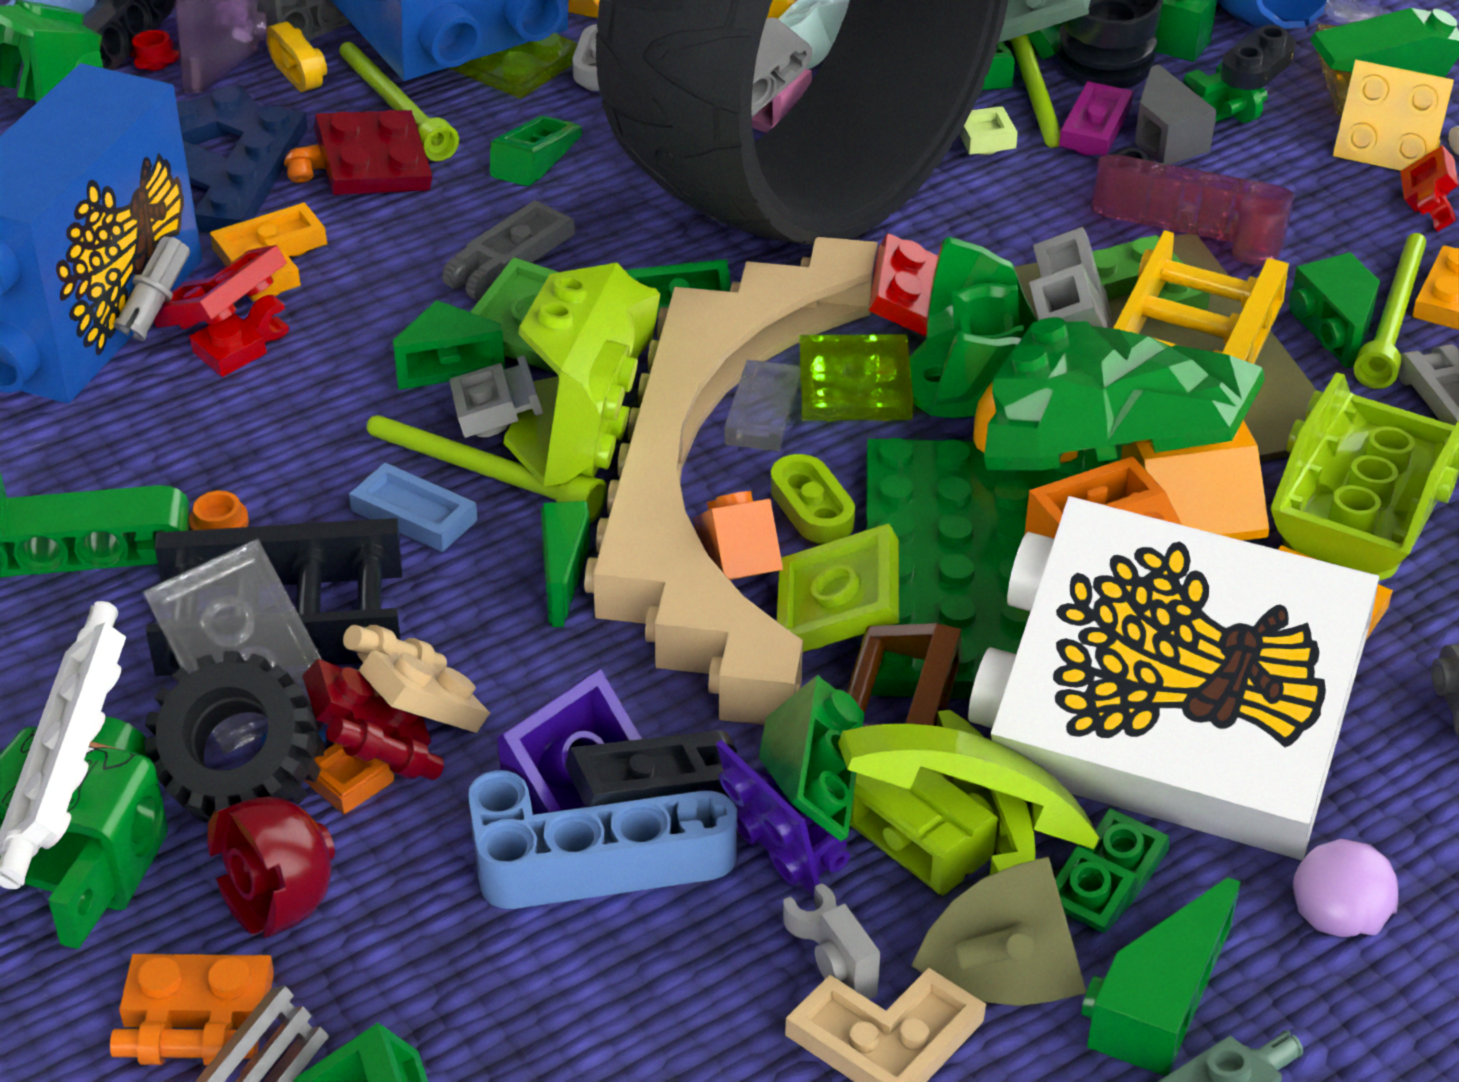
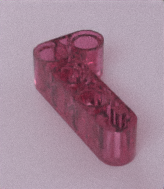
(1196, 203)

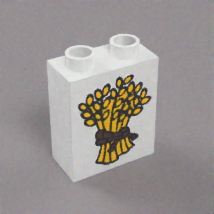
(1179, 672)

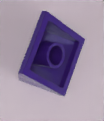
(542, 740)

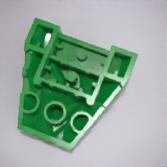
(1110, 387)

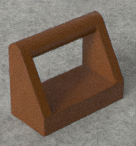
(930, 642)

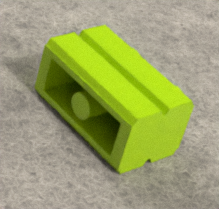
(926, 829)

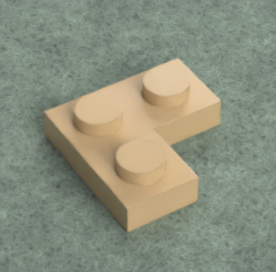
(890, 1044)

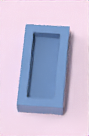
(422, 508)

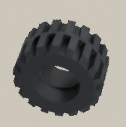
(207, 699)

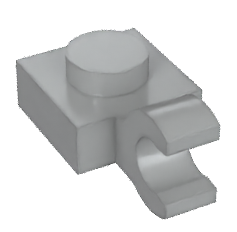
(843, 944)

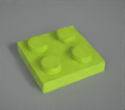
(840, 588)

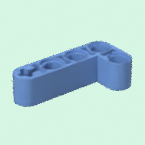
(594, 848)

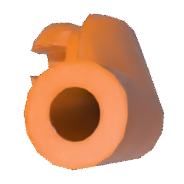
(302, 162)

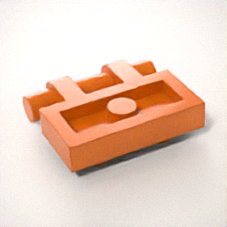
(188, 993)

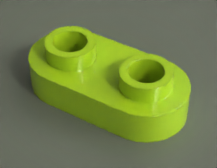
(812, 498)

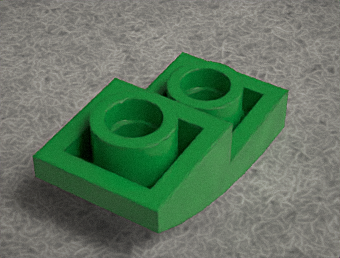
(1105, 880)

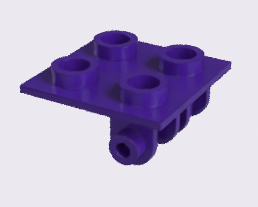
(795, 842)

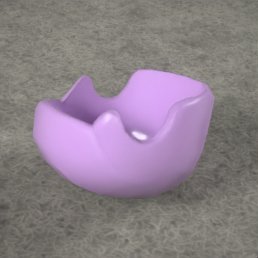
(1346, 888)

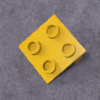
(1391, 115)

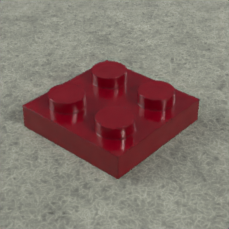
(372, 152)

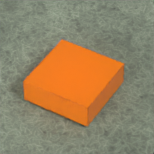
(347, 780)

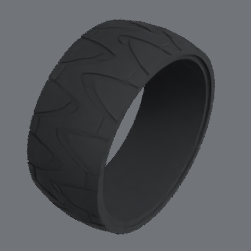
(848, 149)

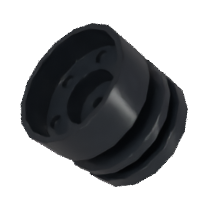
(1111, 43)

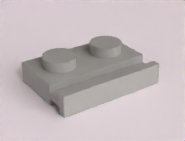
(492, 397)

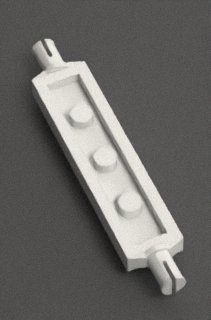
(57, 754)

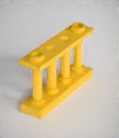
(1242, 333)

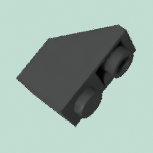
(1173, 119)

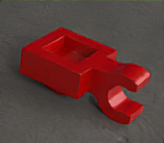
(1428, 184)
(239, 341)

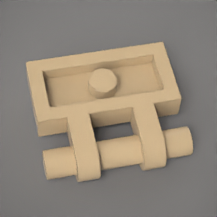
(415, 677)

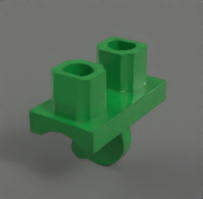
(1227, 100)

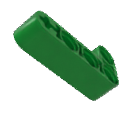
(86, 528)

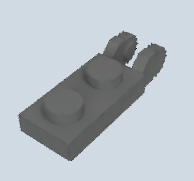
(522, 235)

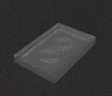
(233, 607)

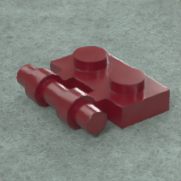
(367, 724)

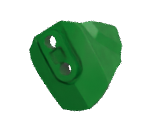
(48, 43)
(971, 330)

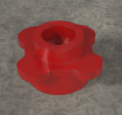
(153, 50)

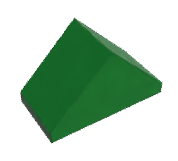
(445, 345)

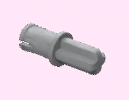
(152, 288)

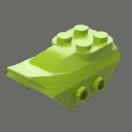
(590, 332)
(1362, 480)

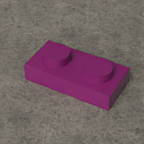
(1096, 119)

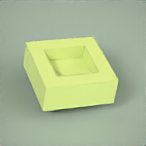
(988, 131)

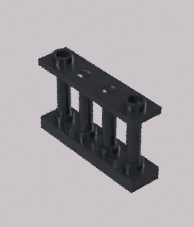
(304, 557)

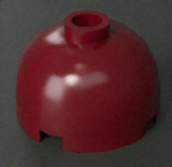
(273, 862)

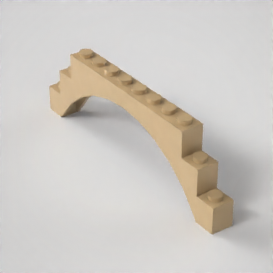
(648, 550)

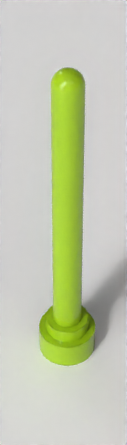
(1037, 90)
(437, 135)
(1379, 360)
(578, 489)

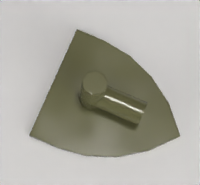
(1006, 939)

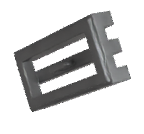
(294, 1025)

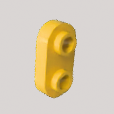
(296, 56)

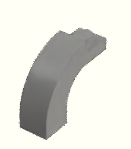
(1069, 281)

